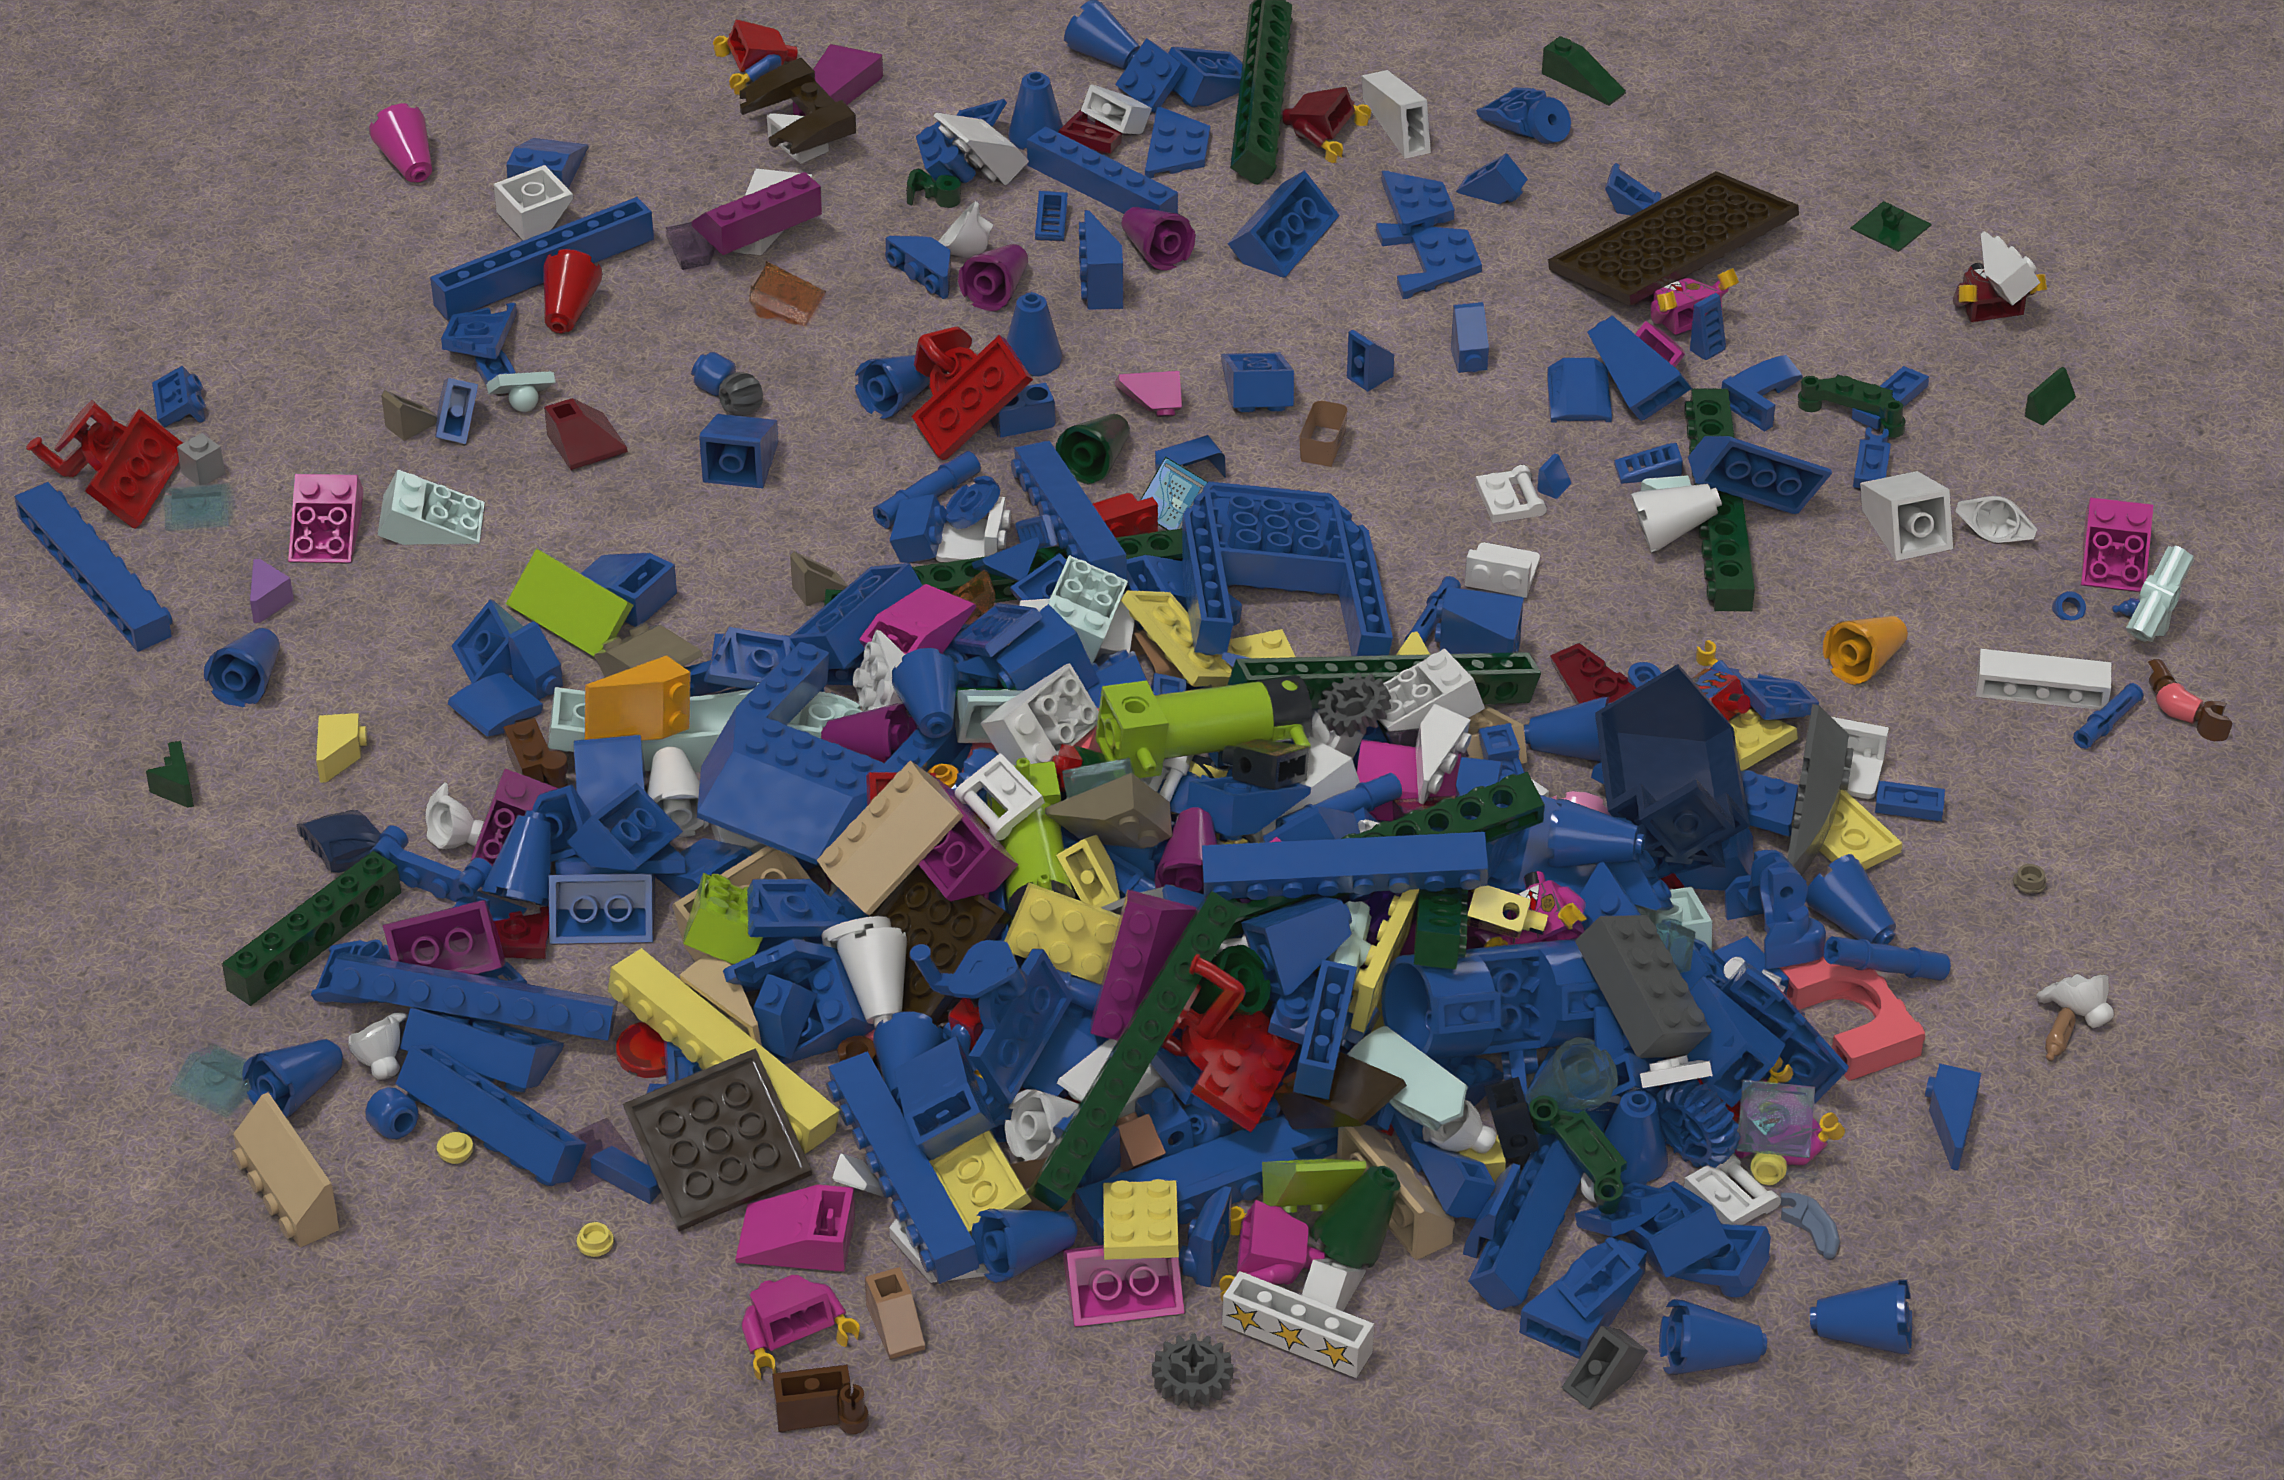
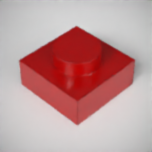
(1066, 759)

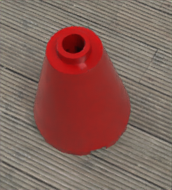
(568, 288)

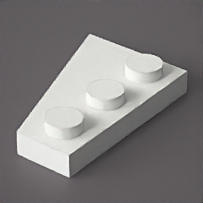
(1675, 1070)

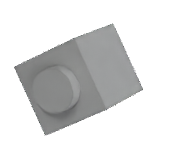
(201, 460)

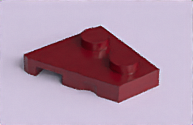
(1092, 134)

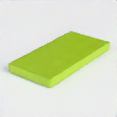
(568, 603)

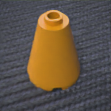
(1863, 646)

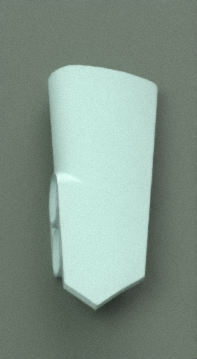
(1431, 1091)

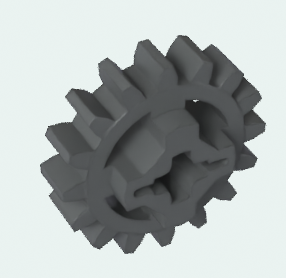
(1354, 705)
(1174, 1374)

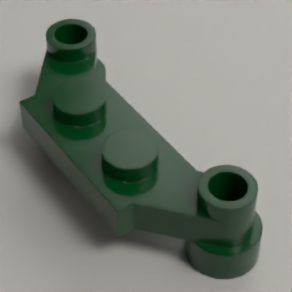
(1856, 395)
(1587, 1147)

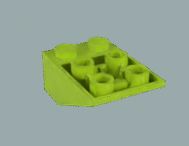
(720, 921)

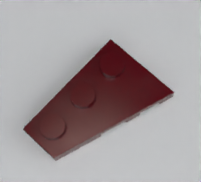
(1588, 675)
(524, 935)

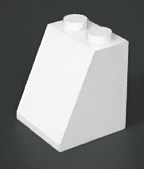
(1909, 514)

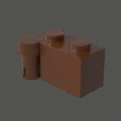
(532, 756)
(819, 1399)

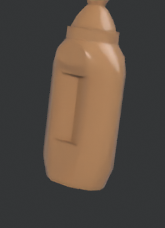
(2060, 1033)

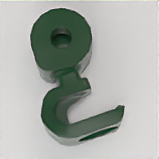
(945, 189)

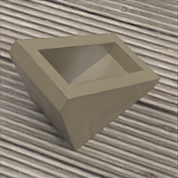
(405, 416)
(812, 579)

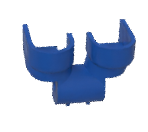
(1780, 895)

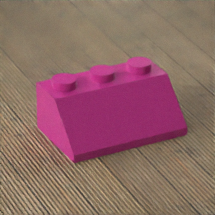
(1384, 758)
(1120, 1287)

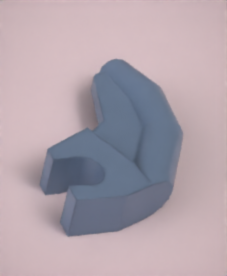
(1814, 1219)

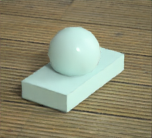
(521, 388)

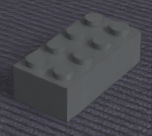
(1643, 986)

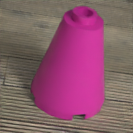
(404, 140)

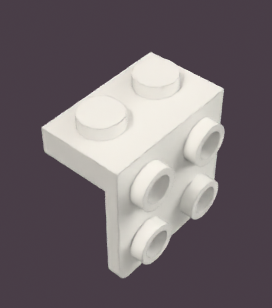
(978, 540)
(1501, 569)
(1868, 756)

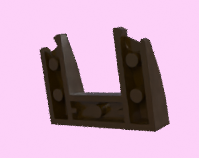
(824, 117)

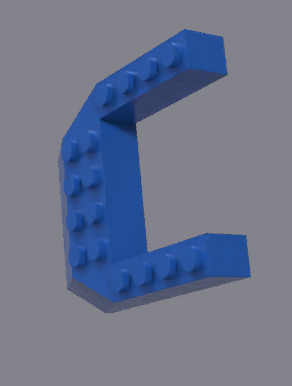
(1282, 543)
(784, 781)

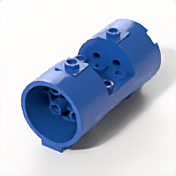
(1493, 1000)

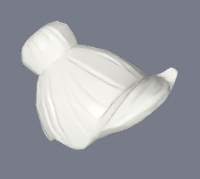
(450, 821)
(2082, 996)
(378, 1046)
(1463, 1133)

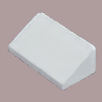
(856, 1174)

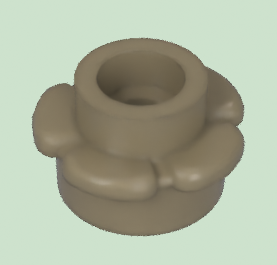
(2030, 879)

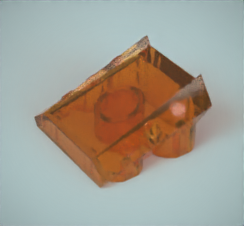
(784, 296)

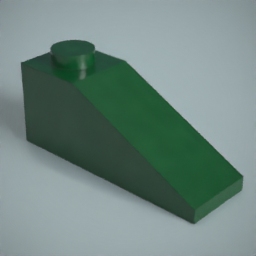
(1579, 70)

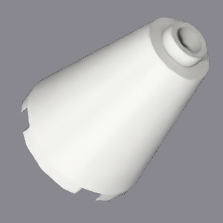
(1673, 512)
(676, 789)
(876, 970)
(1032, 1122)

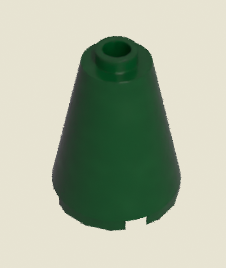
(1093, 447)
(1245, 967)
(1359, 1218)

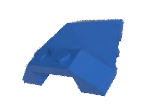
(1805, 1050)

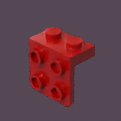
(1128, 516)

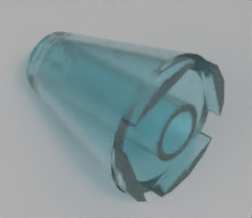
(1576, 1076)

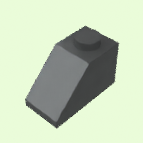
(1604, 1366)

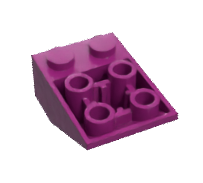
(511, 798)

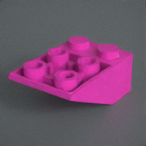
(325, 518)
(2116, 544)
(921, 620)
(800, 1229)

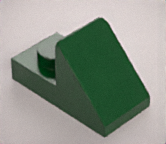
(172, 779)

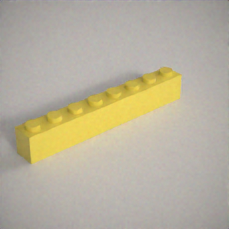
(711, 1038)

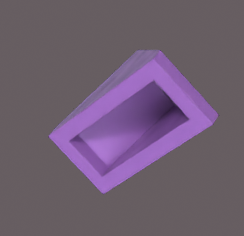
(269, 590)

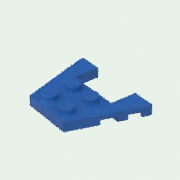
(1442, 253)

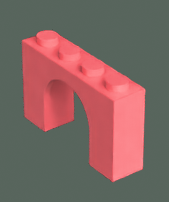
(1870, 1047)

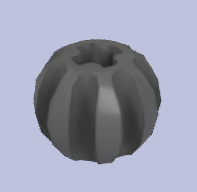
(740, 394)

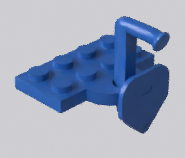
(1014, 1005)

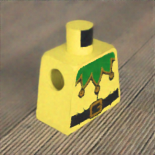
(1488, 908)

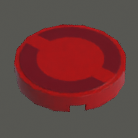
(641, 1051)

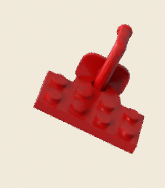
(970, 392)
(128, 459)
(1236, 1054)

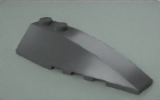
(1819, 786)

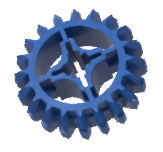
(1697, 1123)

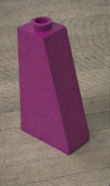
(846, 73)

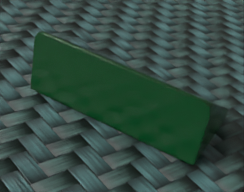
(2050, 397)

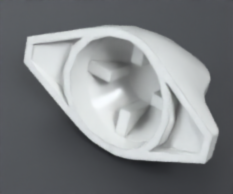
(968, 233)
(1996, 519)

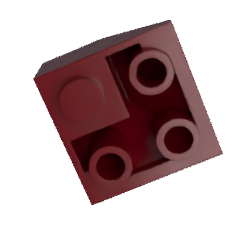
(581, 433)

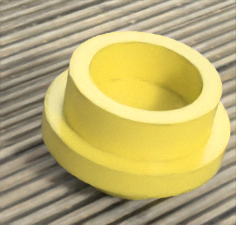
(455, 1147)
(1768, 1168)
(595, 1239)

